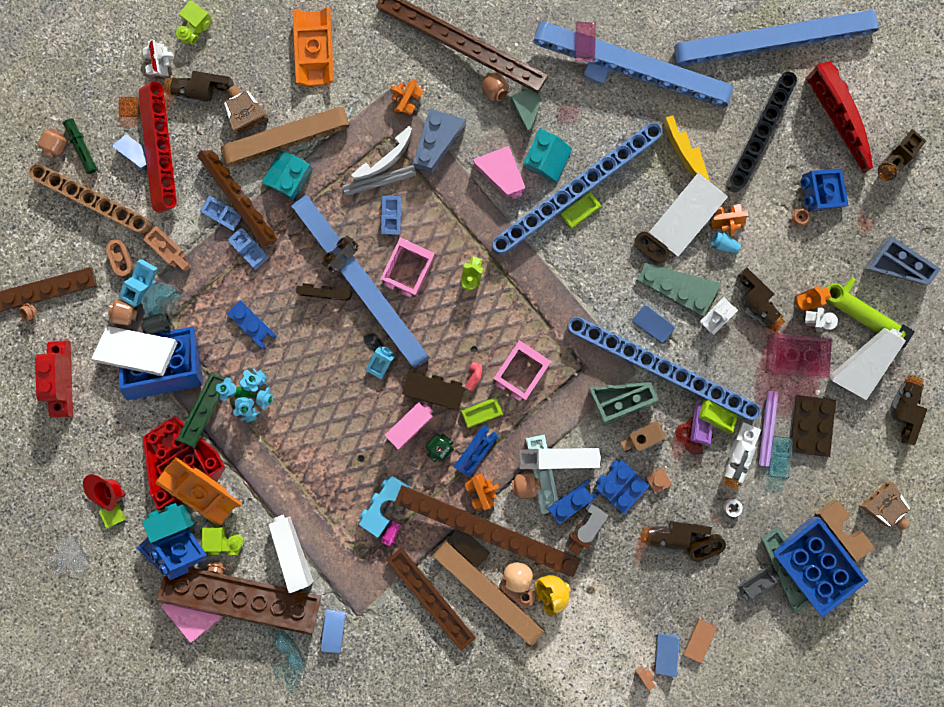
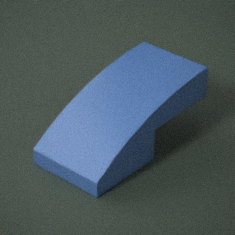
(221, 213)
(391, 215)
(248, 248)
(333, 631)

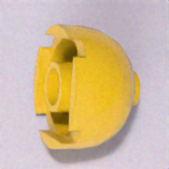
(553, 594)

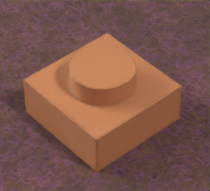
(658, 480)
(646, 677)

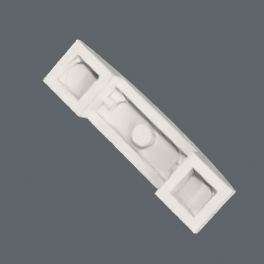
(386, 162)

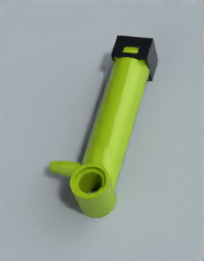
(863, 312)

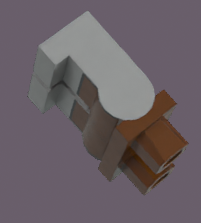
(587, 529)

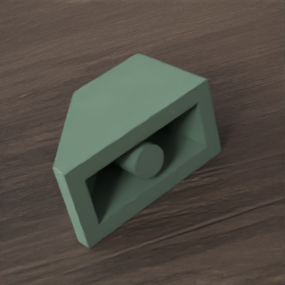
(526, 107)

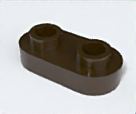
(652, 246)
(705, 548)

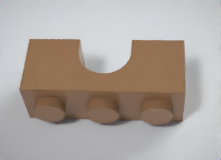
(833, 516)

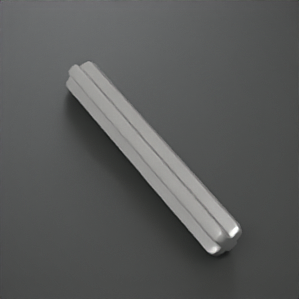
(379, 180)

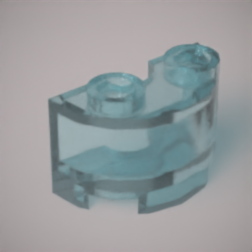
(155, 296)

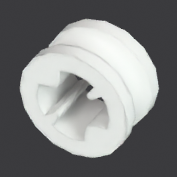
(726, 507)

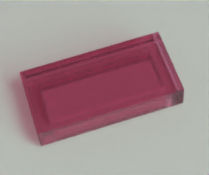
(585, 41)

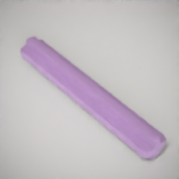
(768, 428)

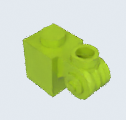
(196, 20)
(215, 541)

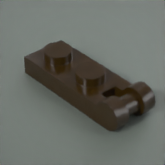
(324, 292)

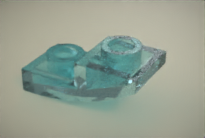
(780, 457)
(286, 644)

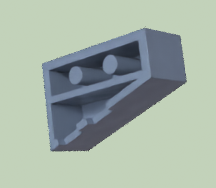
(436, 139)
(902, 262)

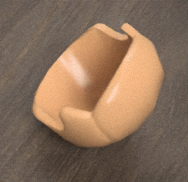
(518, 577)

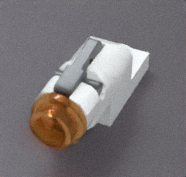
(741, 455)

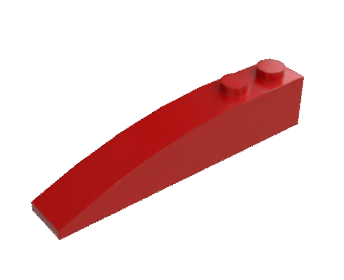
(842, 111)

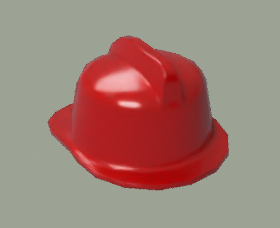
(103, 491)

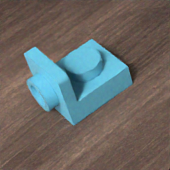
(380, 362)

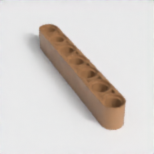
(285, 136)
(82, 195)
(489, 593)

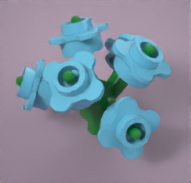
(248, 383)

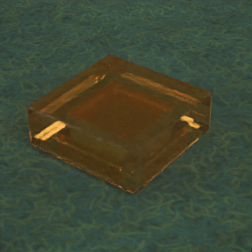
(129, 107)

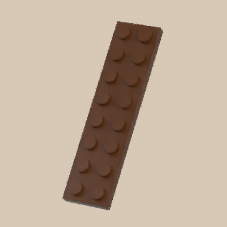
(241, 600)

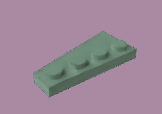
(685, 289)
(795, 597)

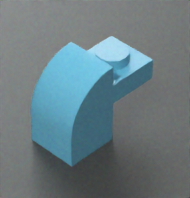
(139, 283)

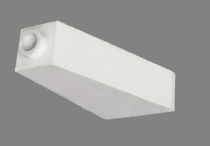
(868, 364)
(559, 458)
(290, 554)

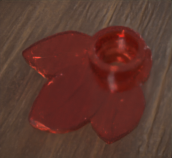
(692, 447)

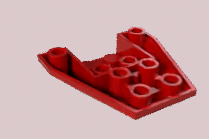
(161, 450)

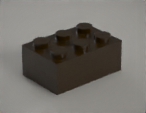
(434, 390)

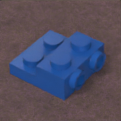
(824, 190)
(621, 485)
(177, 553)

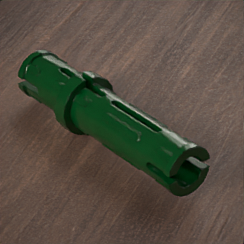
(76, 139)

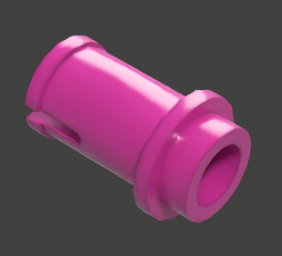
(390, 533)

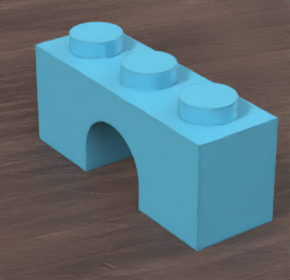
(373, 519)

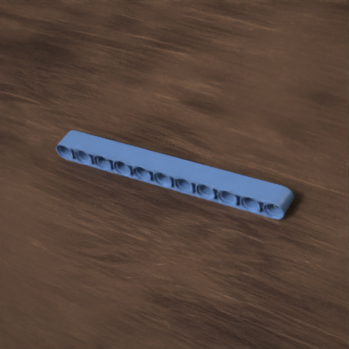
(776, 38)
(638, 66)
(581, 181)
(362, 284)
(672, 368)

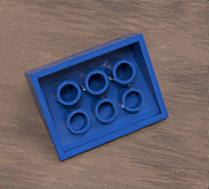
(181, 373)
(819, 566)

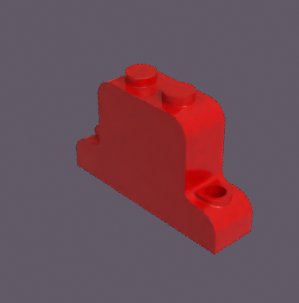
(54, 378)

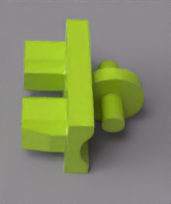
(471, 274)

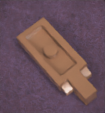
(166, 248)

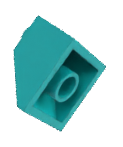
(547, 155)
(287, 175)
(168, 522)

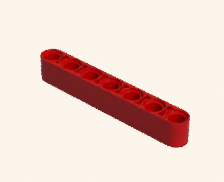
(157, 147)

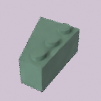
(622, 400)

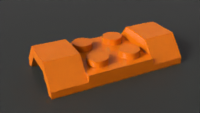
(313, 47)
(197, 491)

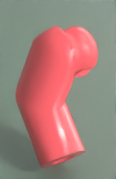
(476, 376)

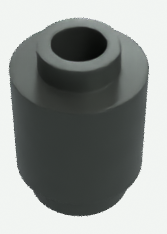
(156, 323)

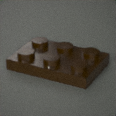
(813, 425)

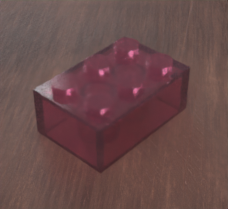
(798, 356)

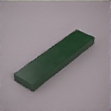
(201, 412)

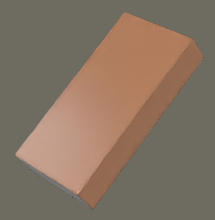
(699, 640)

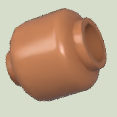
(495, 86)
(52, 142)
(122, 312)
(526, 485)

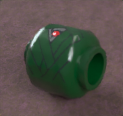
(439, 447)

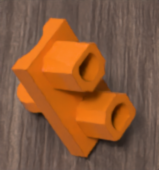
(410, 90)
(729, 221)
(812, 298)
(485, 491)

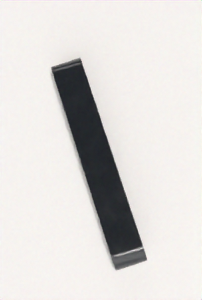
(765, 124)

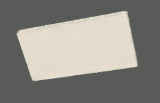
(688, 214)
(134, 350)

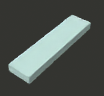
(548, 492)

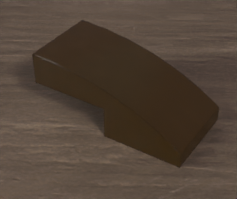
(468, 547)

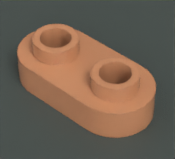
(119, 259)
(517, 596)

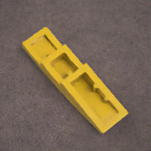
(689, 157)

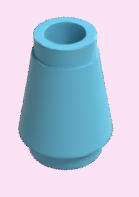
(723, 242)

